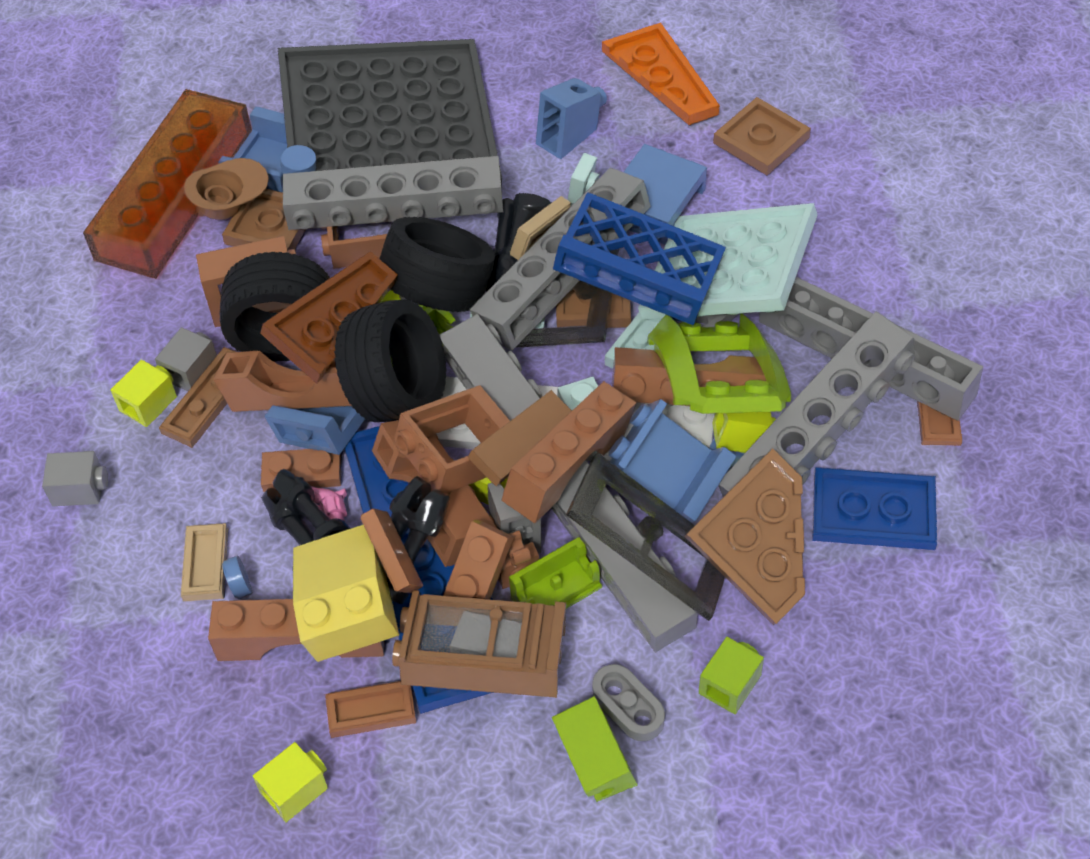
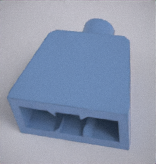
(567, 115)

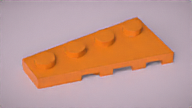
(664, 71)

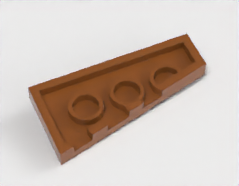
(310, 325)

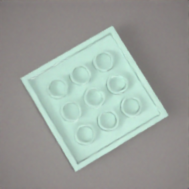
(758, 259)

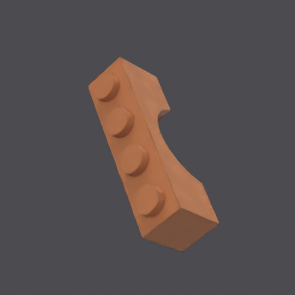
(645, 380)
(256, 383)
(547, 468)
(463, 501)
(254, 627)

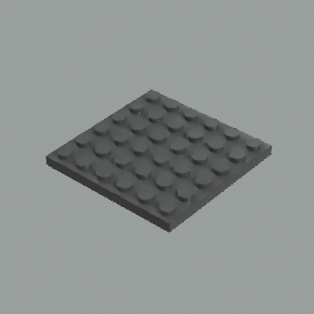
(386, 103)

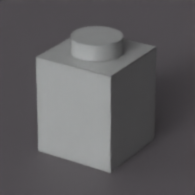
(186, 357)
(74, 478)

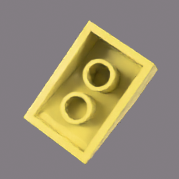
(341, 594)

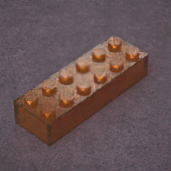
(148, 206)

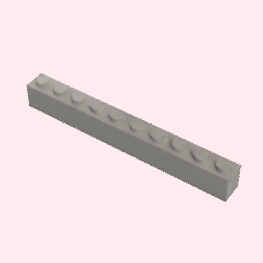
(660, 617)

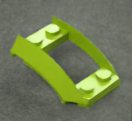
(674, 344)

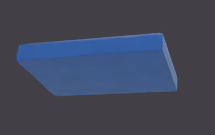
(874, 508)

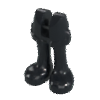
(514, 215)
(294, 501)
(423, 514)

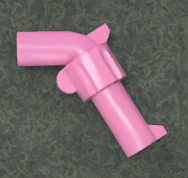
(331, 502)

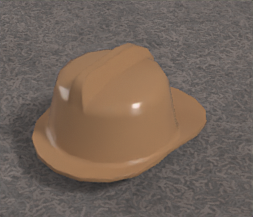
(225, 187)

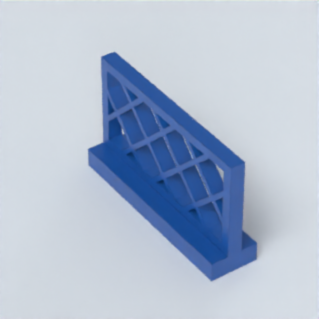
(630, 276)

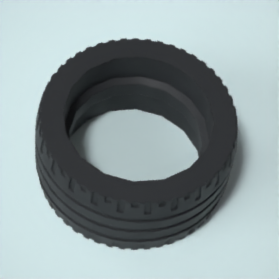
(437, 263)
(263, 280)
(365, 366)

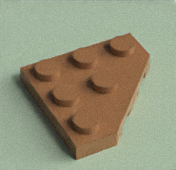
(759, 537)

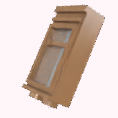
(480, 645)

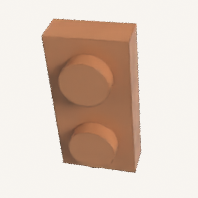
(315, 466)
(479, 562)

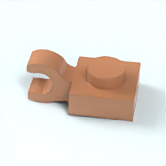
(518, 557)

